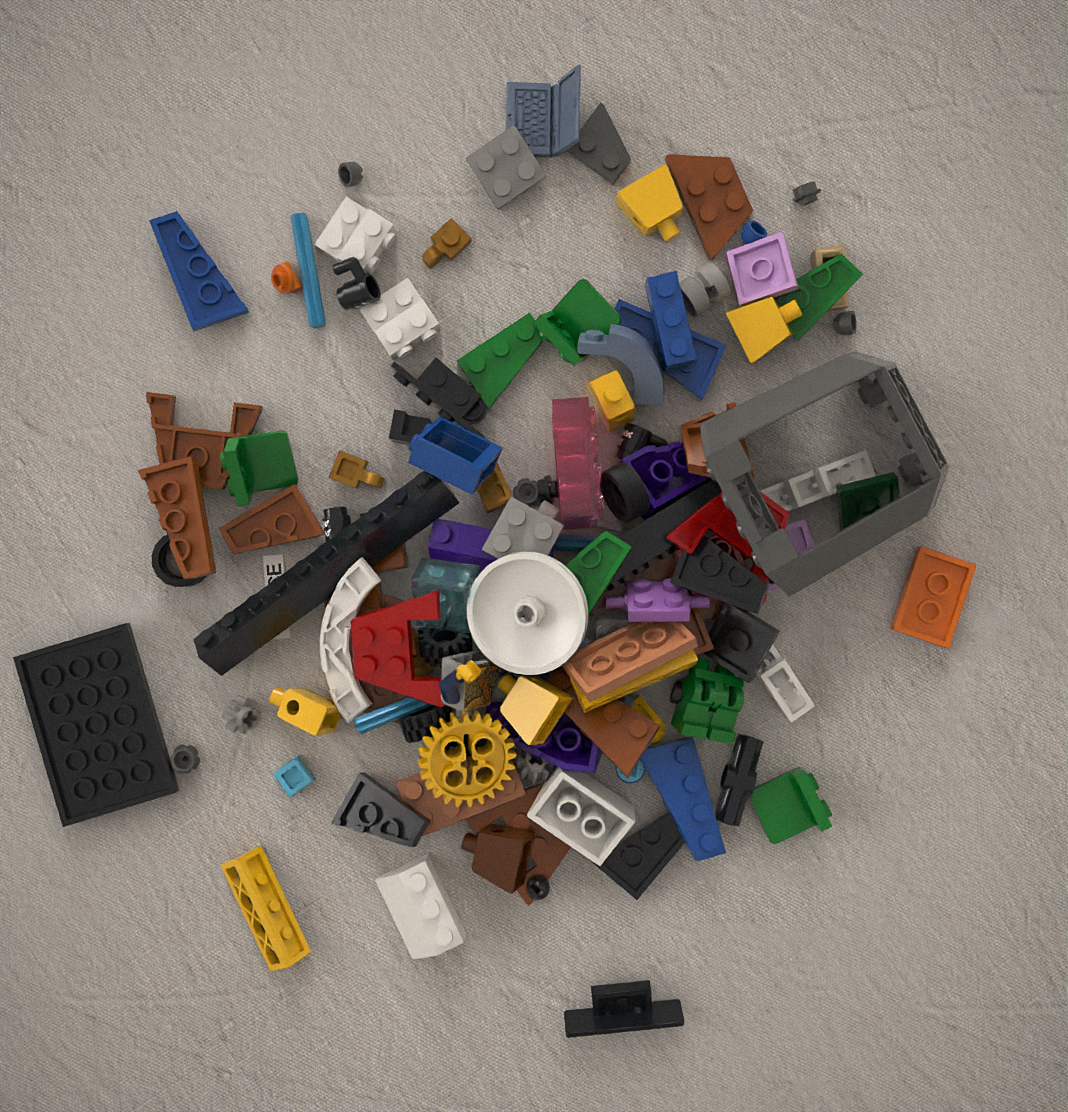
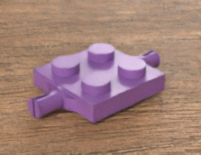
(656, 601)

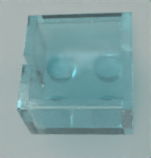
(454, 584)

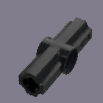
(738, 779)

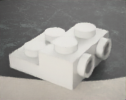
(356, 234)
(401, 319)

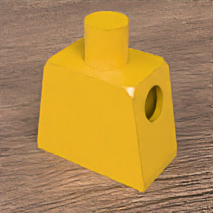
(652, 203)
(763, 326)
(612, 399)
(532, 706)
(306, 710)

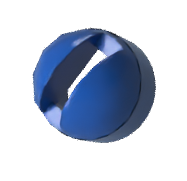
(752, 232)

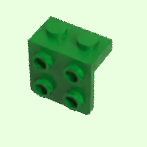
(576, 313)
(258, 464)
(790, 805)

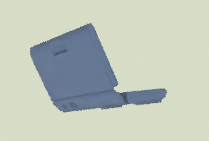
(546, 114)

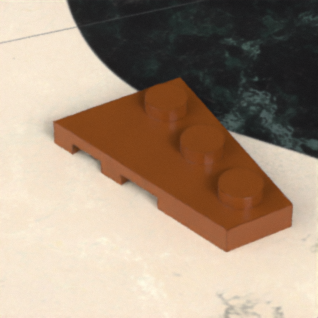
(273, 523)

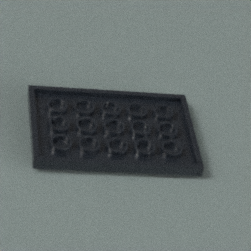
(96, 724)

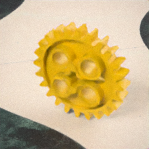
(439, 761)

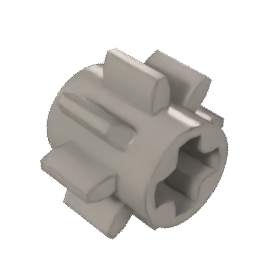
(241, 714)
(533, 767)

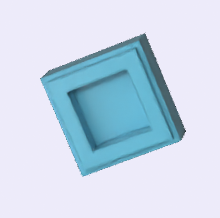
(294, 776)

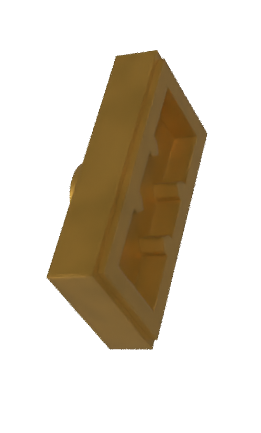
(494, 491)

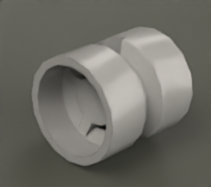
(706, 287)

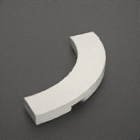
(337, 639)

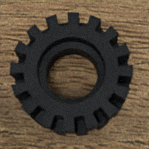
(433, 651)
(418, 724)

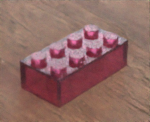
(574, 460)

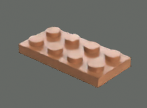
(627, 655)
(443, 815)

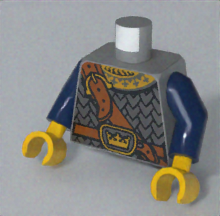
(468, 681)

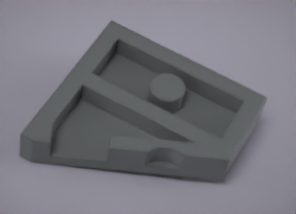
(601, 146)

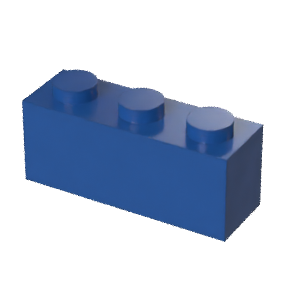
(670, 320)

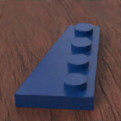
(199, 283)

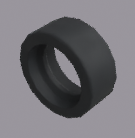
(624, 492)
(161, 570)

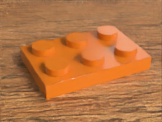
(933, 597)

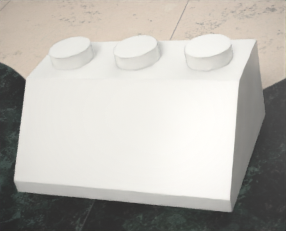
(582, 813)
(421, 908)

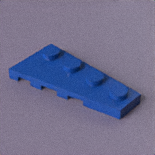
(707, 351)
(682, 785)

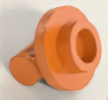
(285, 279)

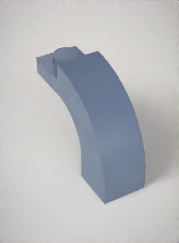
(635, 353)

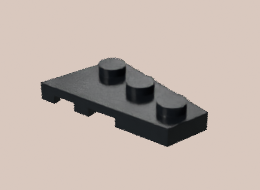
(719, 576)
(643, 855)

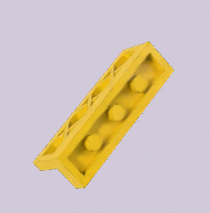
(674, 666)
(268, 908)

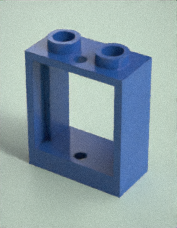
(454, 454)

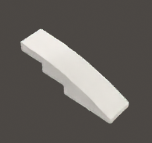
(820, 482)
(784, 686)

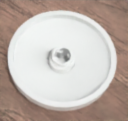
(527, 613)

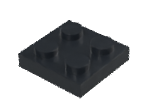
(740, 641)

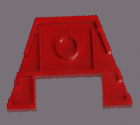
(722, 522)
(385, 648)

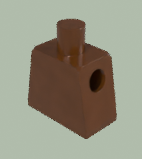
(500, 855)

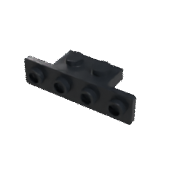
(443, 389)
(623, 1009)

